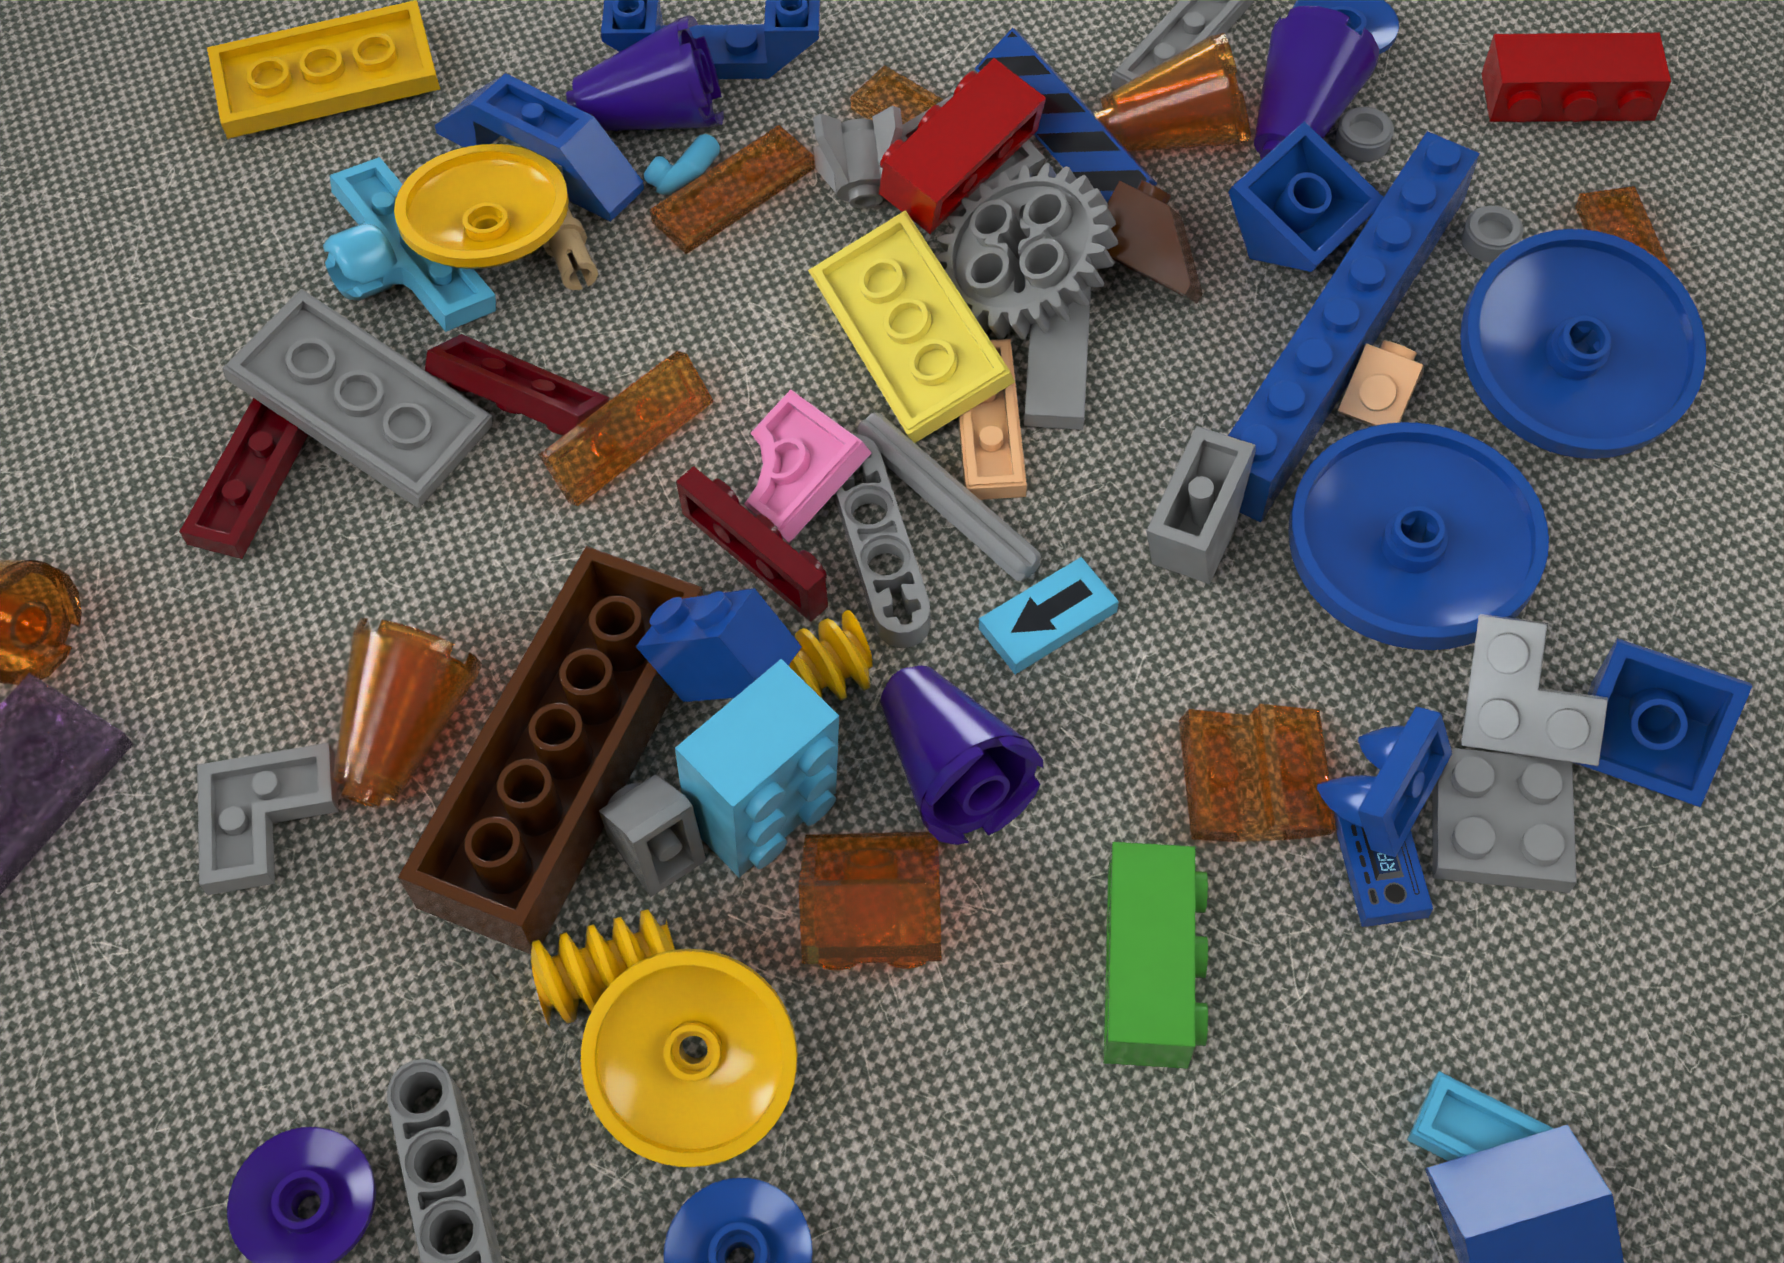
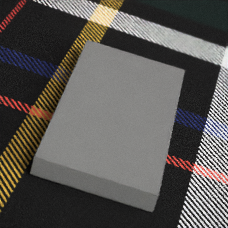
(358, 397)

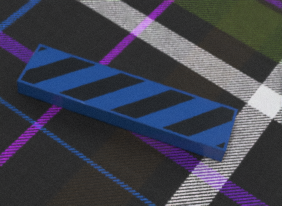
(1067, 124)

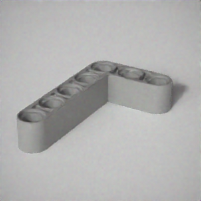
(419, 1144)

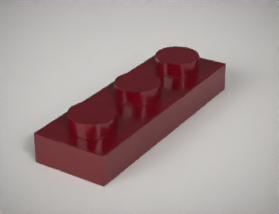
(513, 383)
(243, 482)
(754, 542)

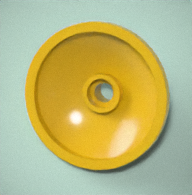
(481, 206)
(681, 1105)

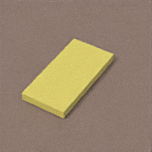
(911, 327)

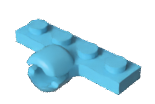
(376, 257)

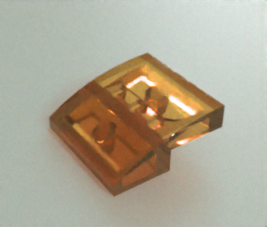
(1255, 774)

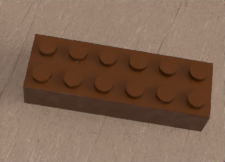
(548, 759)

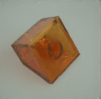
(870, 900)

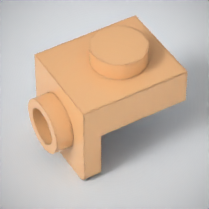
(1382, 384)

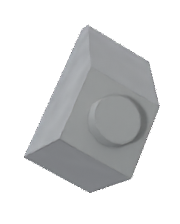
(1201, 505)
(654, 832)

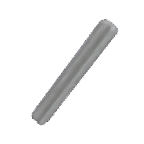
(951, 498)

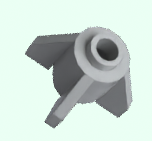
(852, 154)

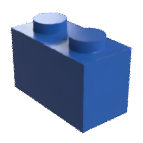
(715, 643)

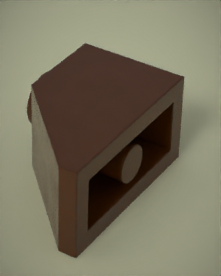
(1153, 238)

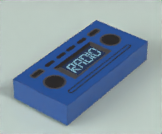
(1383, 885)

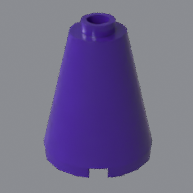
(1311, 73)
(653, 84)
(957, 756)

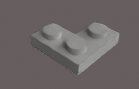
(1511, 711)
(244, 799)

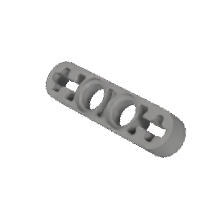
(881, 538)

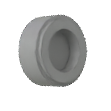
(1364, 134)
(1491, 232)

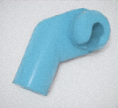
(690, 166)

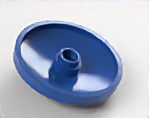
(1583, 343)
(1417, 534)

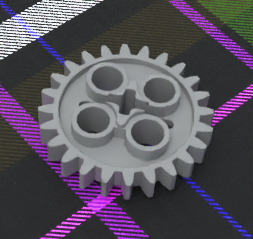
(1029, 249)

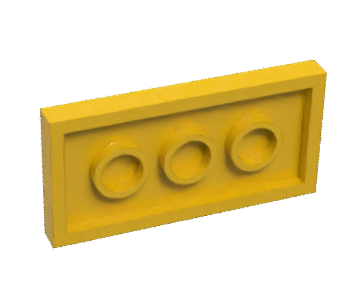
(322, 69)

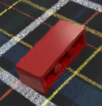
(1575, 77)
(960, 144)

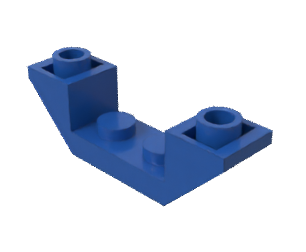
(736, 50)
(591, 163)

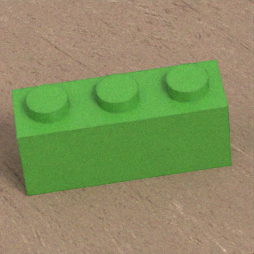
(1154, 956)

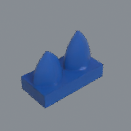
(1409, 768)

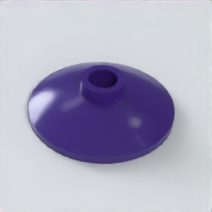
(284, 1173)

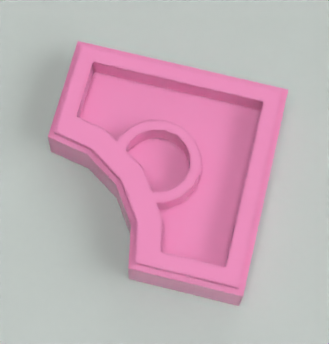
(803, 463)

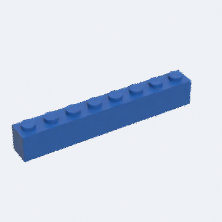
(1349, 314)

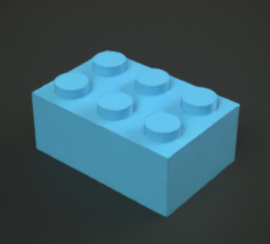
(761, 768)

